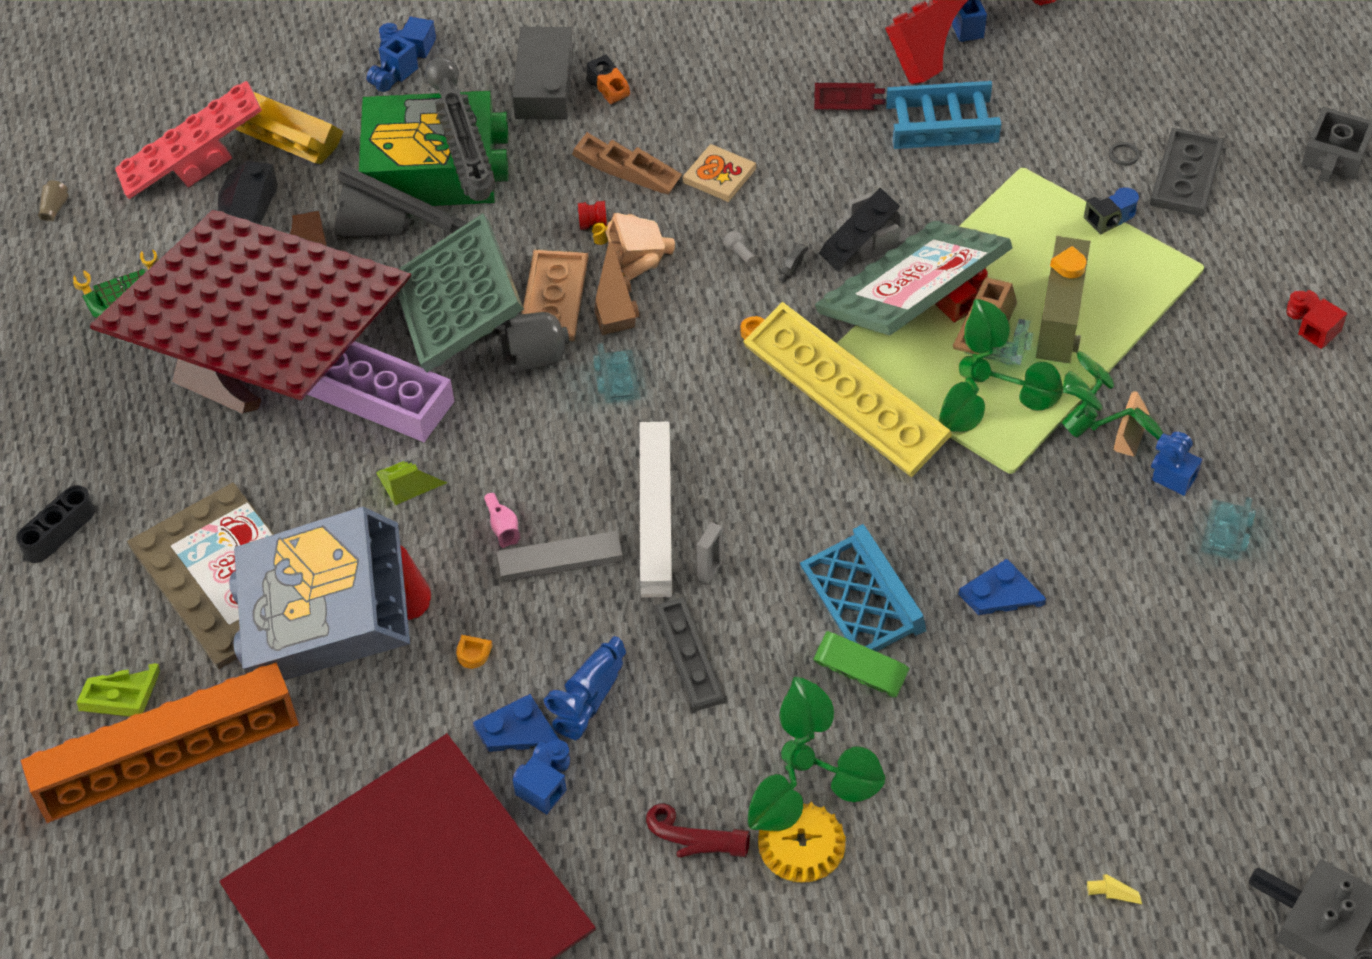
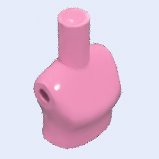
(502, 521)

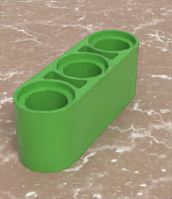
(861, 664)

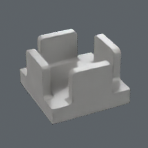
(887, 238)

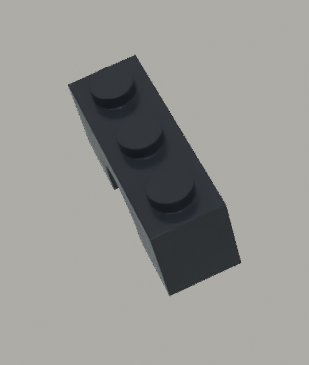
(859, 229)

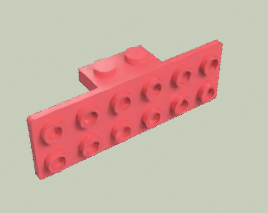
(191, 147)

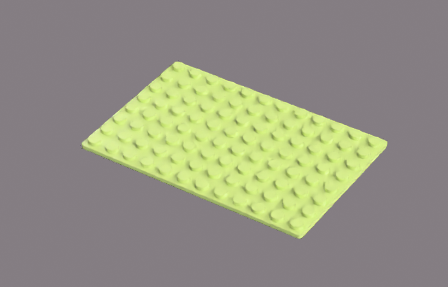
(1124, 293)

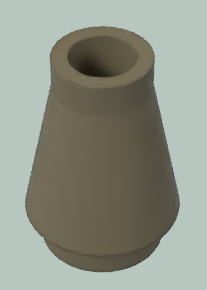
(52, 199)

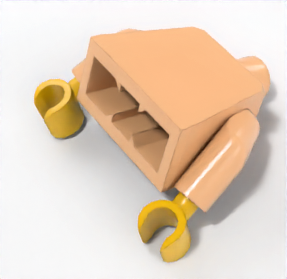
(637, 241)

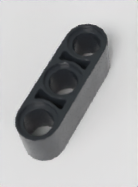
(55, 524)

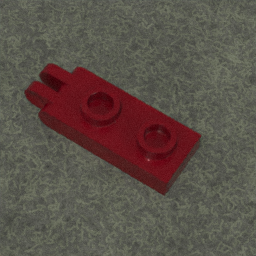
(847, 96)

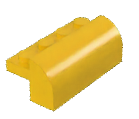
(292, 130)

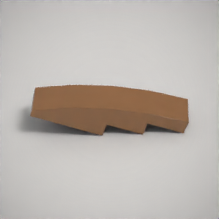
(628, 165)

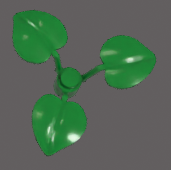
(987, 329)
(1084, 415)
(858, 772)

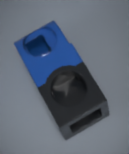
(1112, 210)

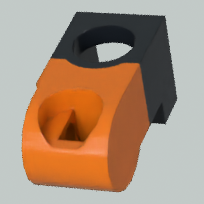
(609, 80)

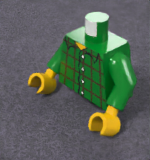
(109, 291)

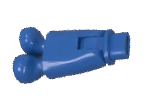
(586, 690)

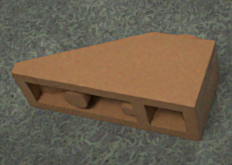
(996, 292)

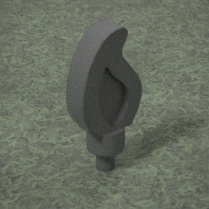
(793, 261)

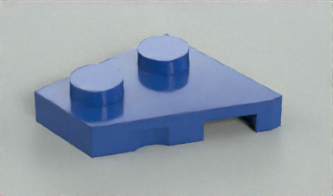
(1000, 589)
(514, 726)

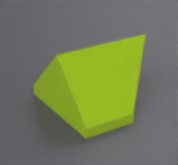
(405, 481)

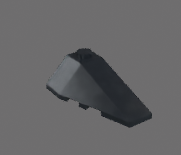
(248, 191)

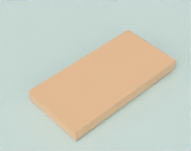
(557, 286)

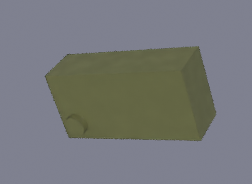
(1062, 308)

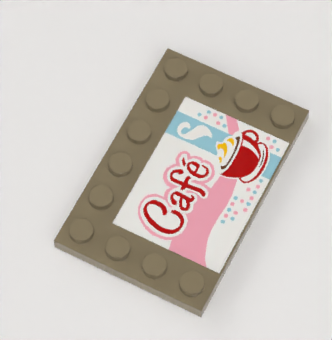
(193, 562)

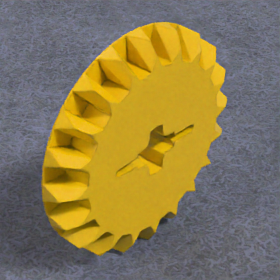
(806, 862)

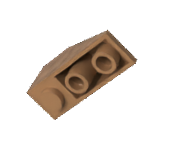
(612, 302)

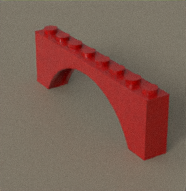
(922, 36)

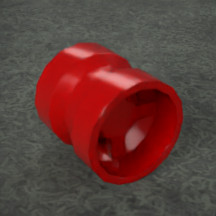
(591, 214)

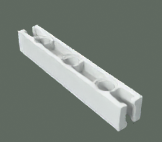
(655, 510)

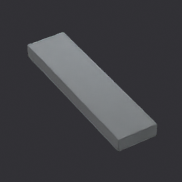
(559, 556)

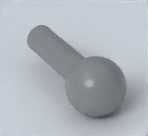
(735, 241)

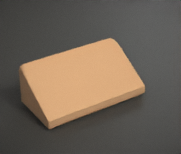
(1130, 430)

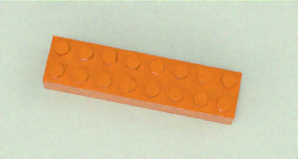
(159, 742)

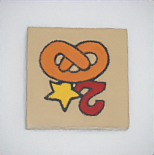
(719, 172)

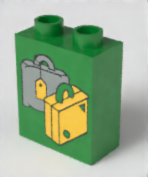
(408, 147)

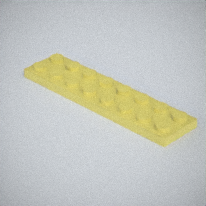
(848, 389)

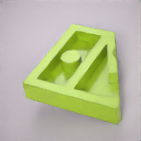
(119, 693)

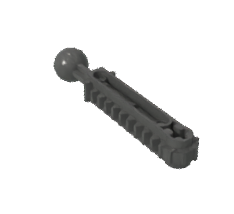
(460, 130)

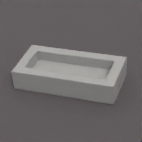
(709, 553)

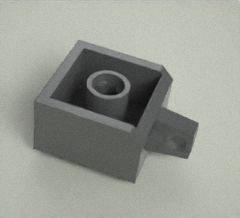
(1338, 144)

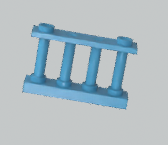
(947, 132)

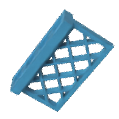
(882, 574)

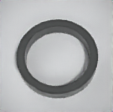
(1124, 144)

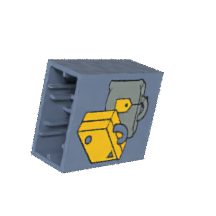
(320, 594)

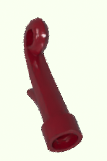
(697, 840)

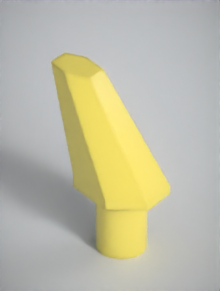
(1113, 890)

